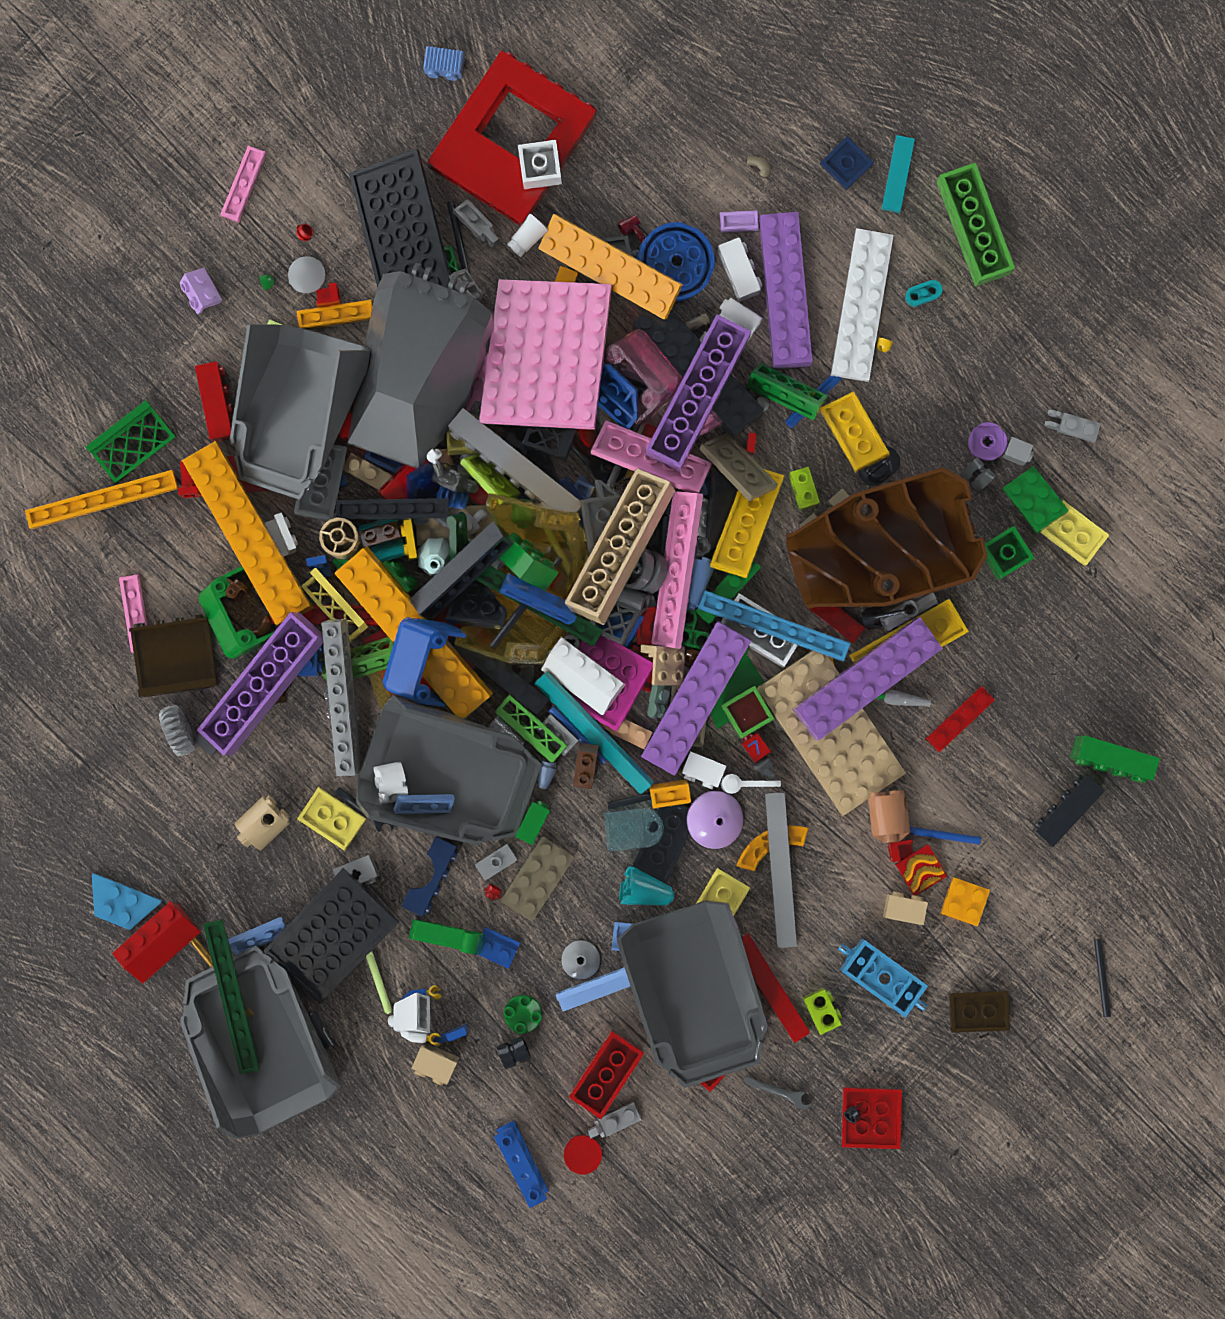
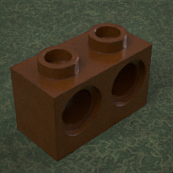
(585, 765)

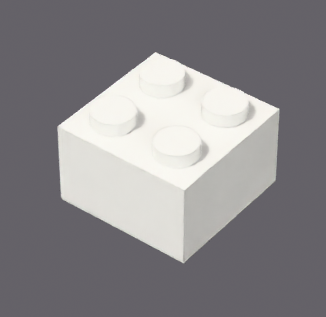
(539, 164)

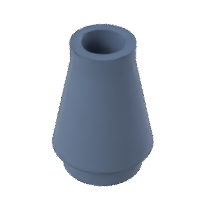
(546, 773)

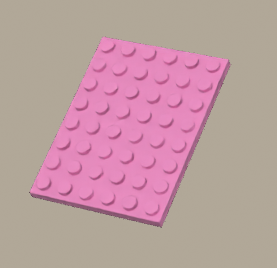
(546, 354)

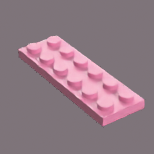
(629, 450)

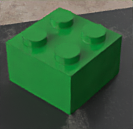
(1007, 553)

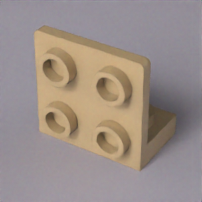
(667, 664)

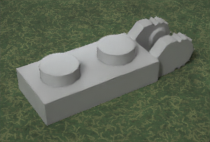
(1074, 426)

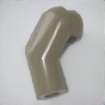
(761, 163)

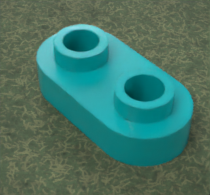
(923, 294)

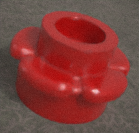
(304, 232)
(492, 892)

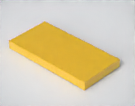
(854, 432)

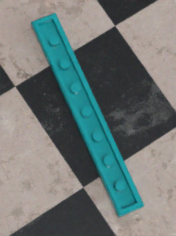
(594, 732)

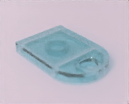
(631, 829)

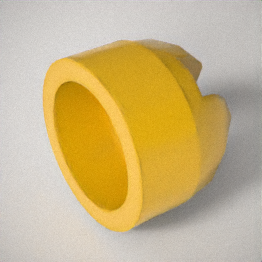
(884, 345)

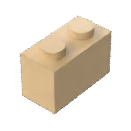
(905, 909)

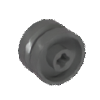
(649, 572)

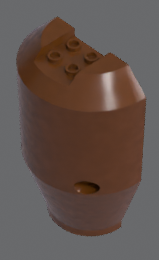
(911, 535)

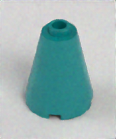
(644, 889)

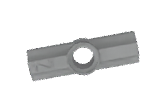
(917, 604)

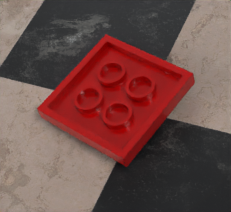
(879, 1118)

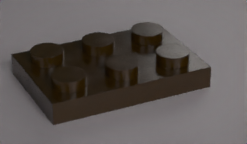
(979, 1011)

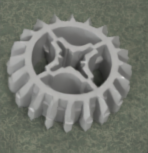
(177, 730)

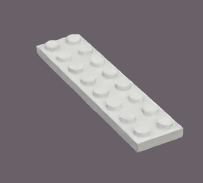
(862, 305)

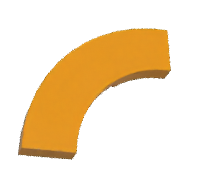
(760, 846)

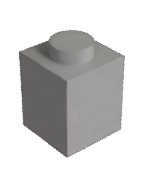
(1018, 451)

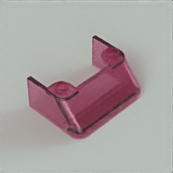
(650, 366)

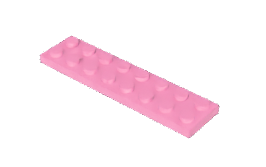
(680, 559)

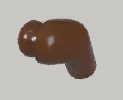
(264, 627)

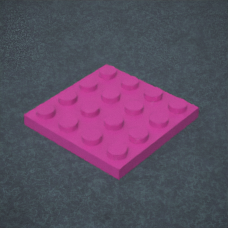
(624, 665)

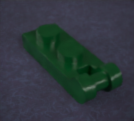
(458, 533)

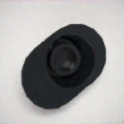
(881, 470)

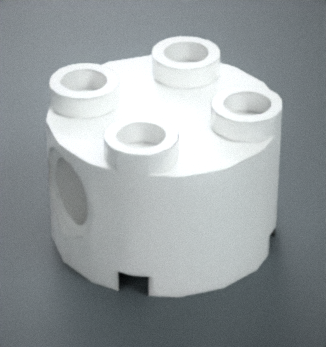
(390, 782)

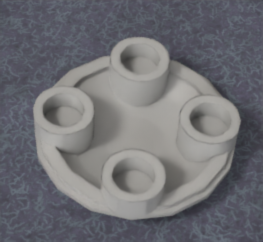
(306, 274)

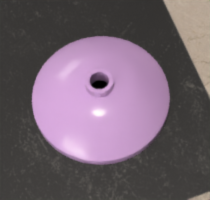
(703, 817)

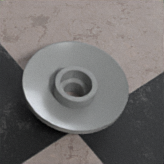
(580, 949)

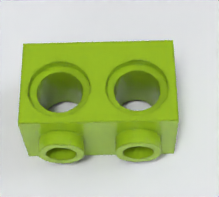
(804, 489)
(818, 1012)

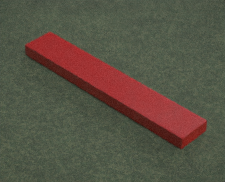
(774, 992)

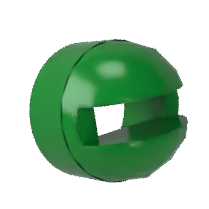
(266, 281)

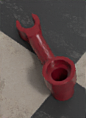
(631, 225)

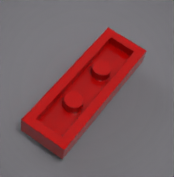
(839, 621)

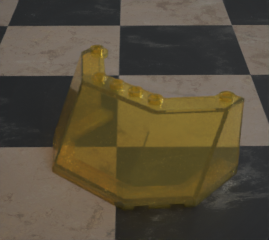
(545, 527)

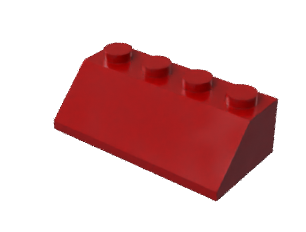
(156, 942)

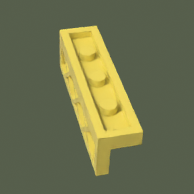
(336, 597)

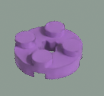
(995, 434)

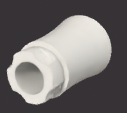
(527, 235)

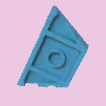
(120, 902)

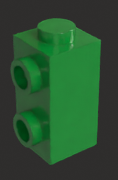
(533, 822)

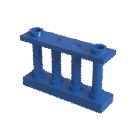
(521, 1163)

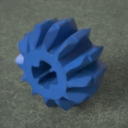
(457, 499)

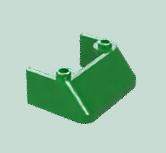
(232, 643)

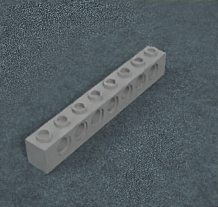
(341, 697)

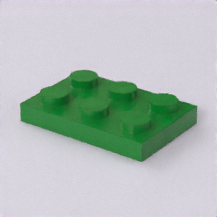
(1035, 500)

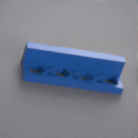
(537, 599)

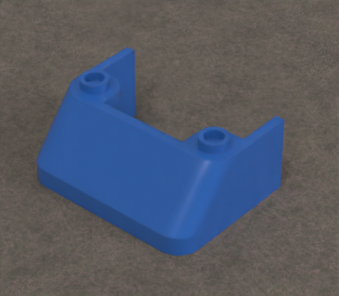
(410, 656)

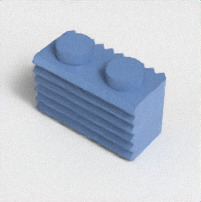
(444, 63)

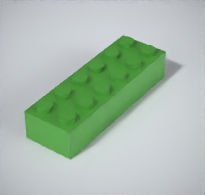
(975, 224)

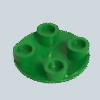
(522, 1014)

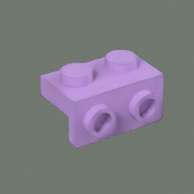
(200, 290)

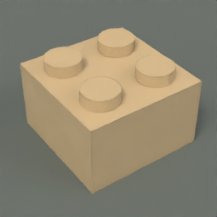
(435, 1064)

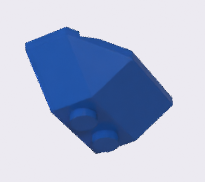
(618, 397)

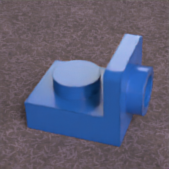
(321, 563)

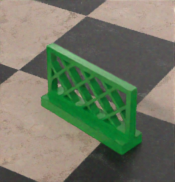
(119, 429)

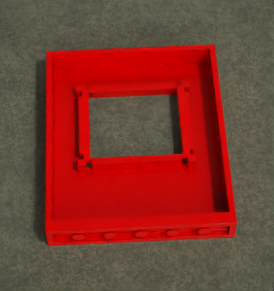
(490, 170)

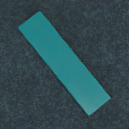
(897, 174)

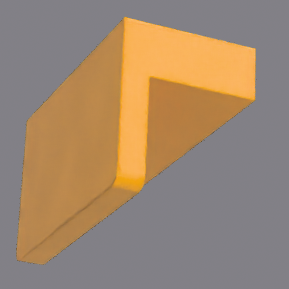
(670, 793)

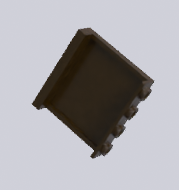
(173, 656)

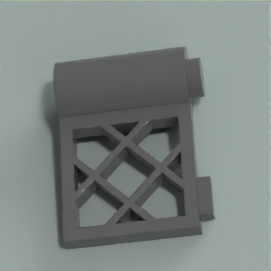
(630, 601)

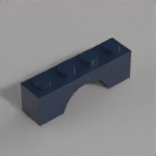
(419, 899)

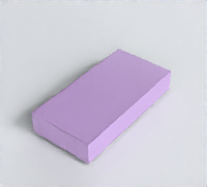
(739, 221)

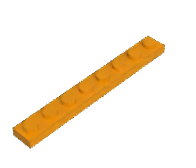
(101, 499)

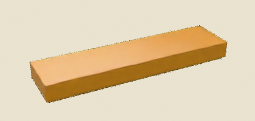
(335, 315)

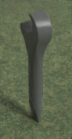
(793, 1096)

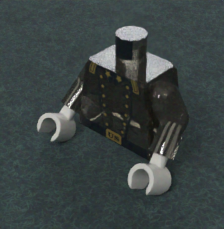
(452, 475)

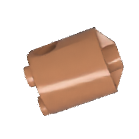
(889, 816)

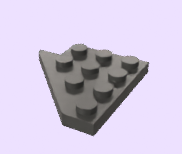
(598, 511)

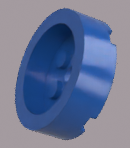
(688, 245)

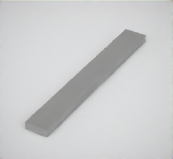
(780, 869)

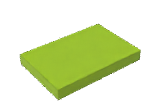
(488, 477)

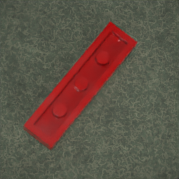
(960, 719)

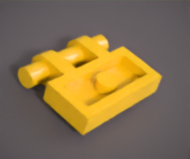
(409, 546)

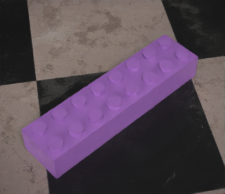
(785, 290)
(698, 392)
(867, 678)
(261, 684)
(696, 698)

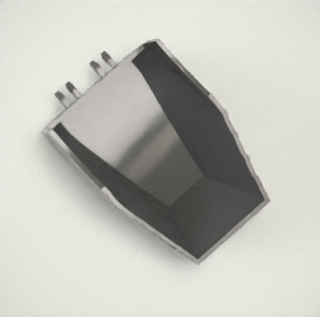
(420, 366)

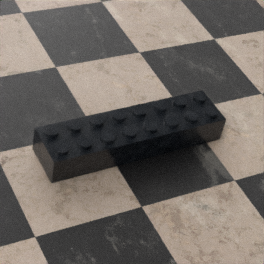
(679, 345)

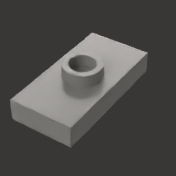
(496, 862)

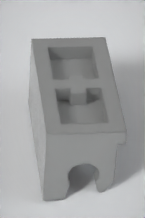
(561, 732)

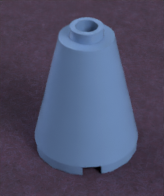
(699, 581)

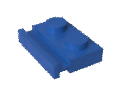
(498, 947)

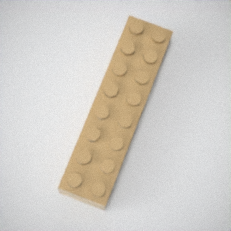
(620, 546)

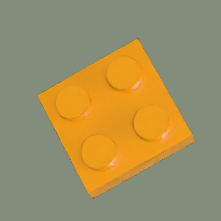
(965, 901)

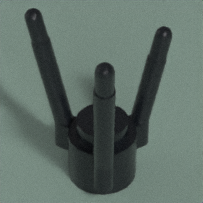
(869, 617)

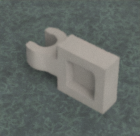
(472, 522)

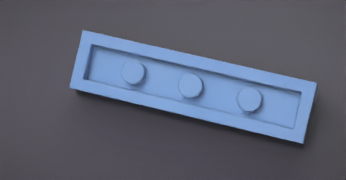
(593, 989)

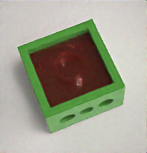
(747, 712)

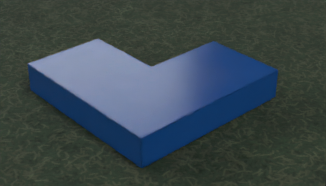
(452, 1034)

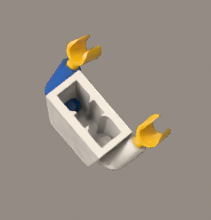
(413, 1015)

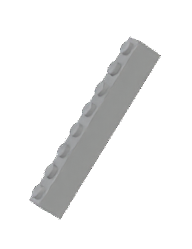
(511, 463)

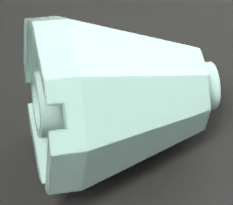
(433, 555)

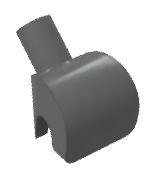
(765, 767)

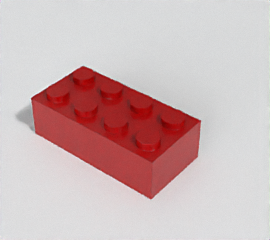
(606, 1074)

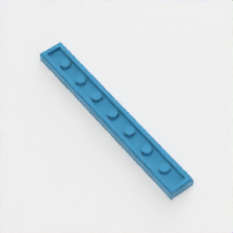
(774, 625)

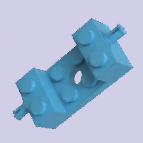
(865, 966)

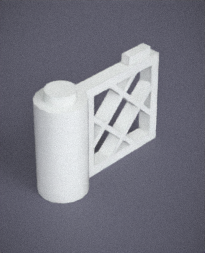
(740, 315)
(732, 783)

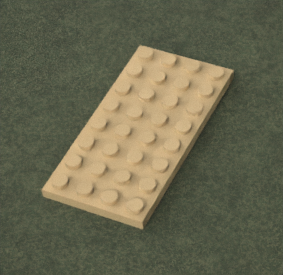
(849, 758)

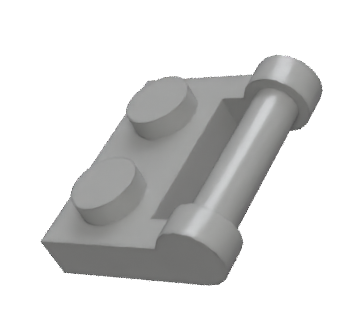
(475, 291)

